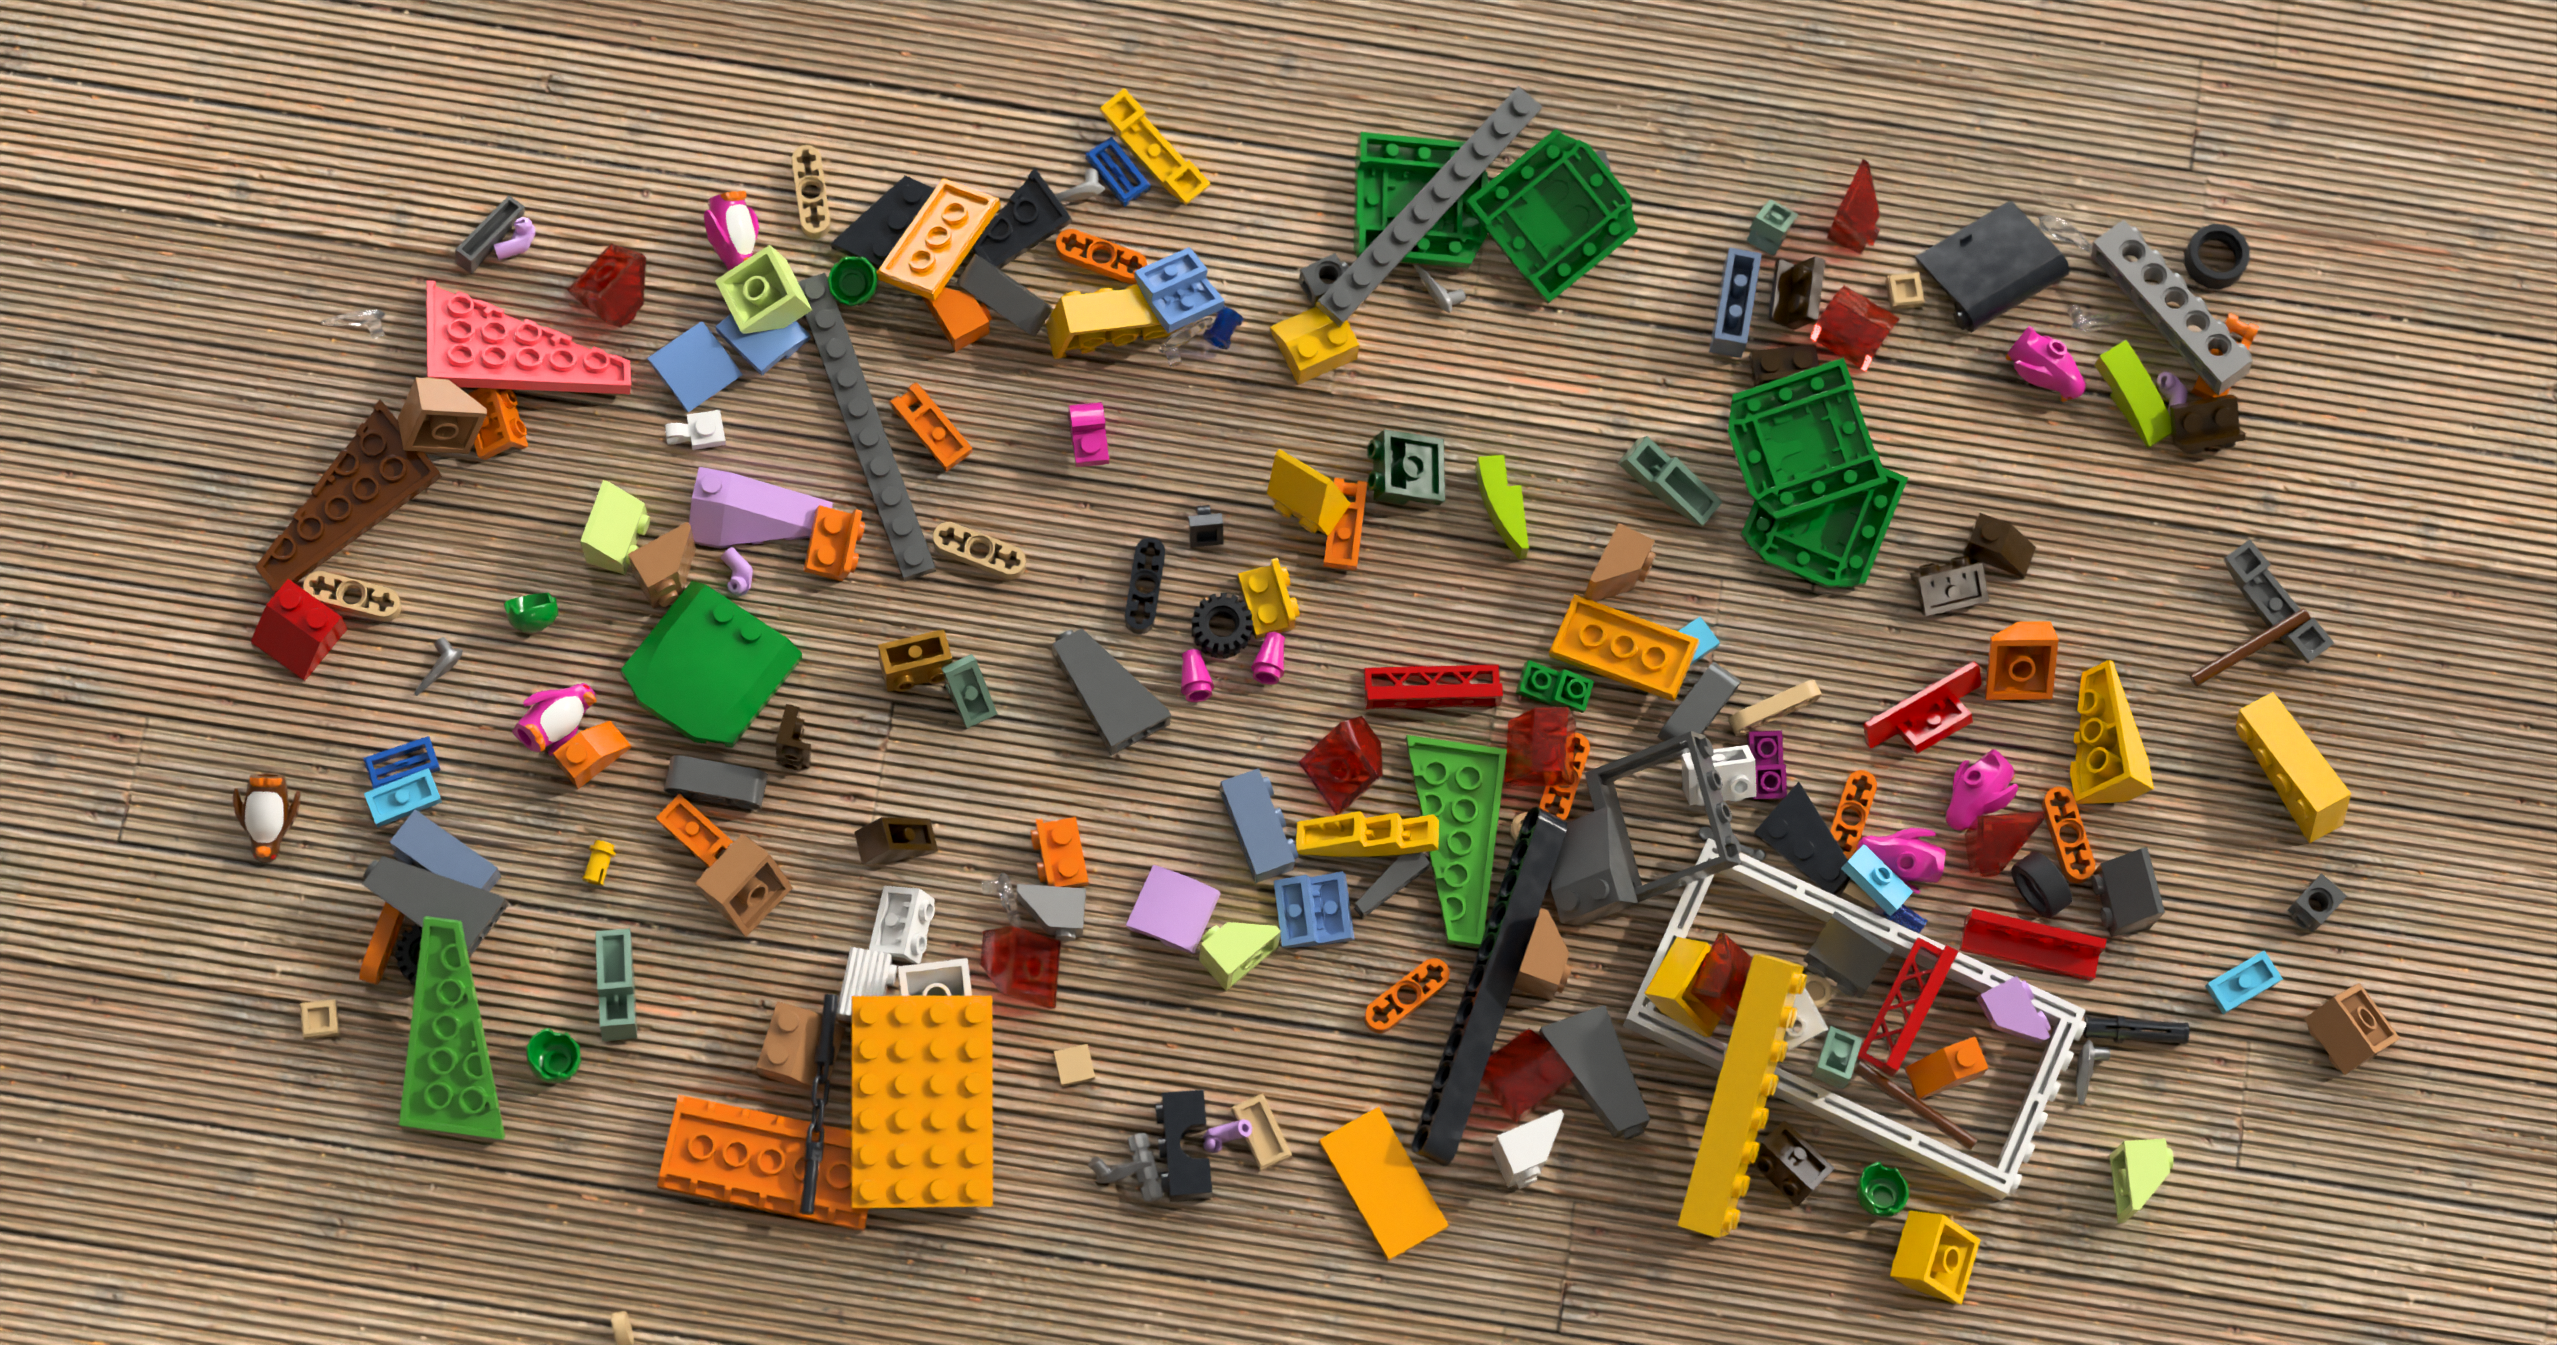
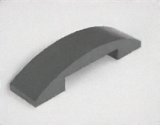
(2272, 602)

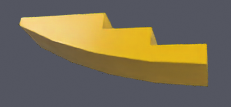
(1367, 837)

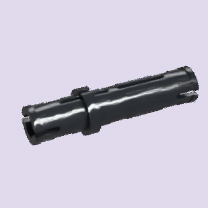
(2174, 1031)

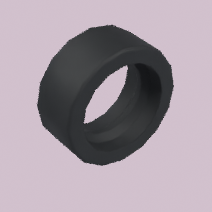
(2225, 235)
(2041, 884)

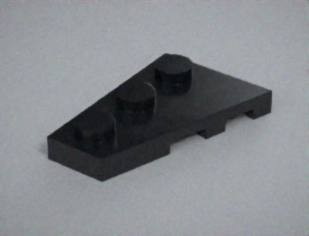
(884, 222)
(1023, 223)
(1805, 841)

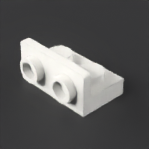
(903, 923)

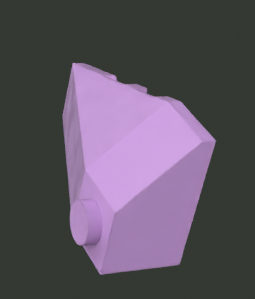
(742, 510)

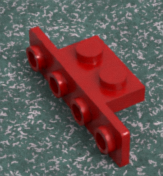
(1928, 714)

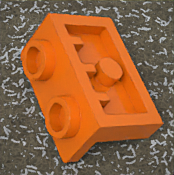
(502, 424)
(834, 543)
(1060, 853)

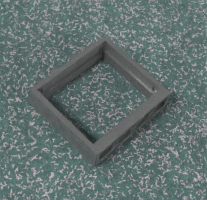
(1604, 794)

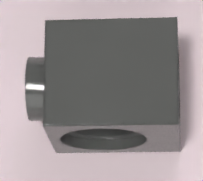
(1310, 275)
(2326, 894)

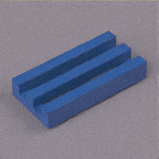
(1133, 192)
(402, 764)

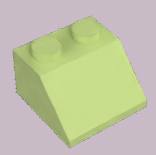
(763, 293)
(613, 528)
(1236, 950)
(2137, 1172)

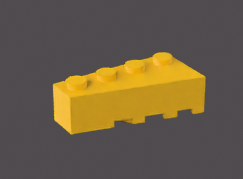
(1099, 318)
(2294, 767)

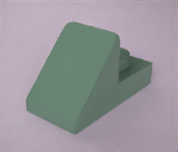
(1771, 227)
(969, 691)
(1837, 1058)

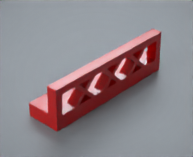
(1432, 694)
(2031, 944)
(1918, 1012)

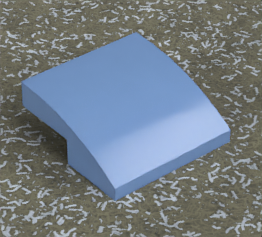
(1178, 290)
(763, 348)
(694, 366)
(1314, 910)

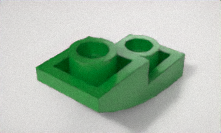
(1554, 687)

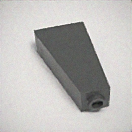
(1109, 694)
(424, 894)
(1600, 1070)

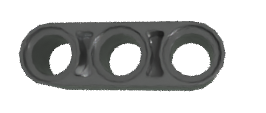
(1004, 295)
(1701, 703)
(716, 782)

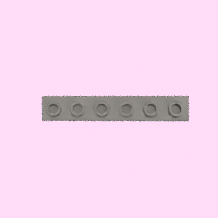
(2194, 347)

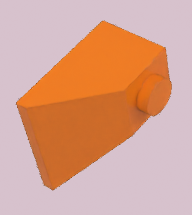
(2022, 662)

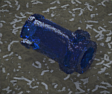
(1907, 918)

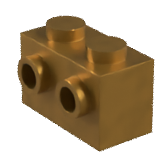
(914, 660)

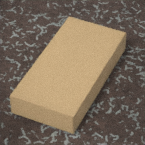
(1266, 1139)

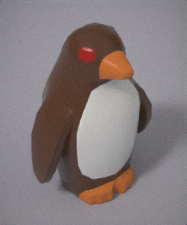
(266, 813)

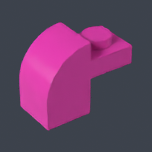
(1088, 434)

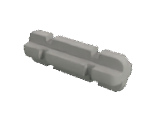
(1151, 1189)

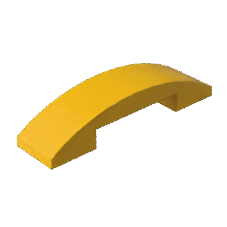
(1152, 149)

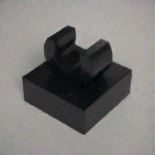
(1205, 528)

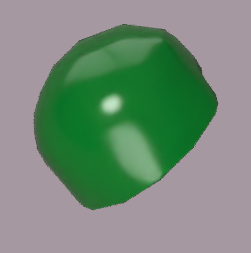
(853, 281)
(532, 612)
(553, 1056)
(1882, 1190)

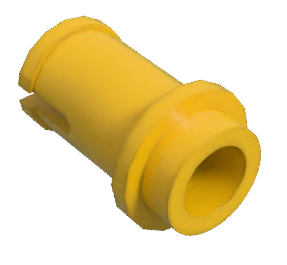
(598, 862)

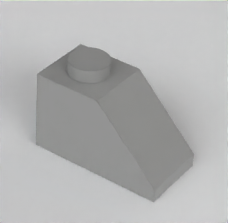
(1055, 909)

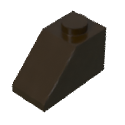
(1999, 545)
(895, 840)

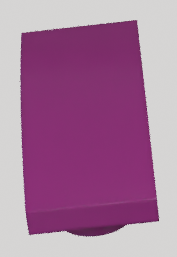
(1769, 763)

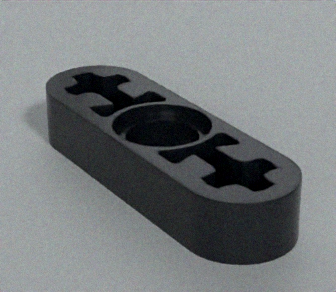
(1133, 593)

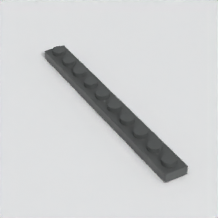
(1428, 206)
(866, 430)

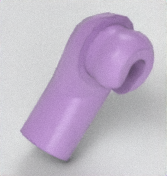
(520, 239)
(2172, 389)

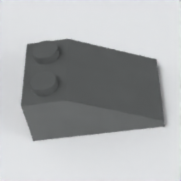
(1591, 871)

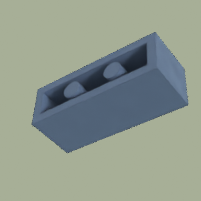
(1735, 302)
(1258, 825)
(437, 851)

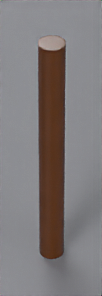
(2250, 647)
(1915, 1105)

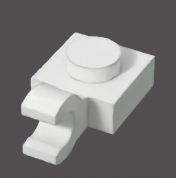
(702, 430)

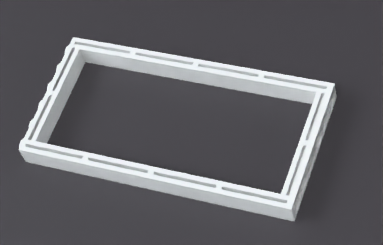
(1965, 970)

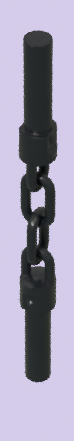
(814, 1150)

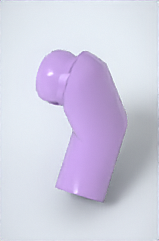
(741, 572)
(1231, 1131)

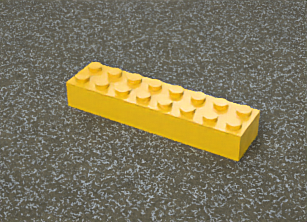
(1741, 1096)

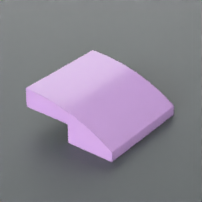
(1173, 909)

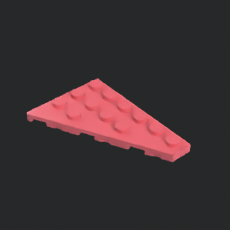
(486, 349)

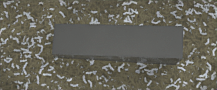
(489, 232)
(1396, 877)

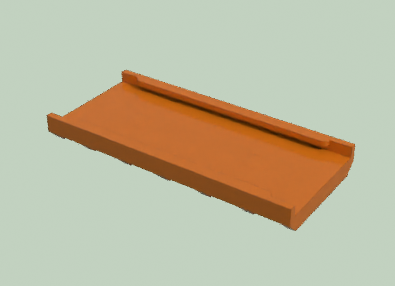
(756, 1162)

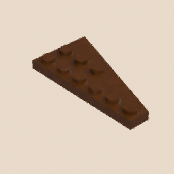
(350, 498)

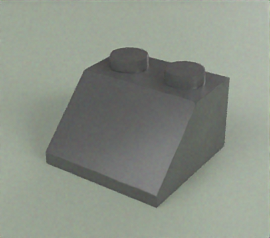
(2128, 893)
(1847, 955)

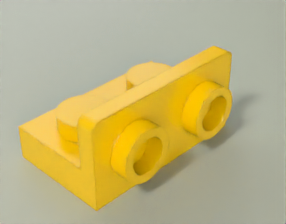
(1268, 599)

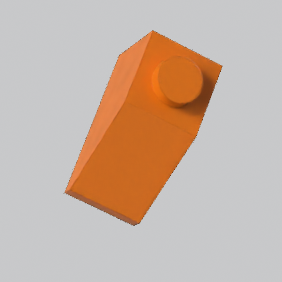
(959, 317)
(590, 752)
(1947, 1068)

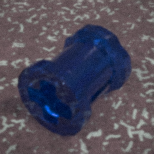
(1223, 328)

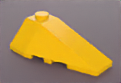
(2109, 751)

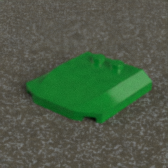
(1389, 175)
(1555, 213)
(1803, 441)
(1831, 542)
(709, 667)

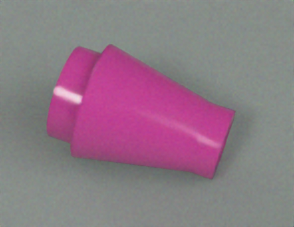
(1269, 662)
(1195, 680)

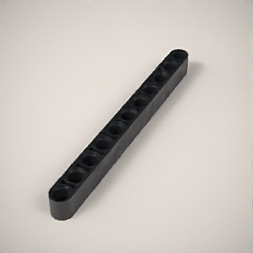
(1489, 987)

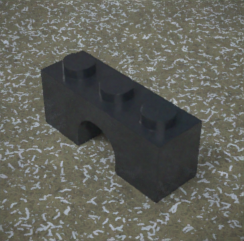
(1185, 1177)

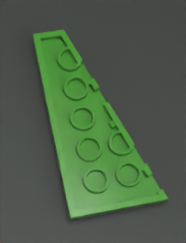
(1464, 792)
(447, 1057)

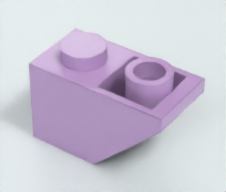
(2012, 1012)

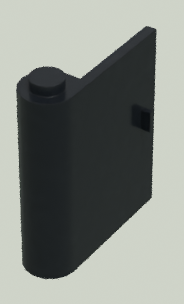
(1993, 265)

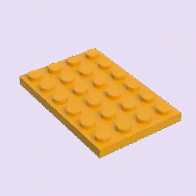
(921, 1101)

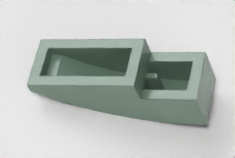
(1670, 481)
(616, 985)

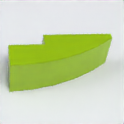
(2135, 393)
(1503, 503)

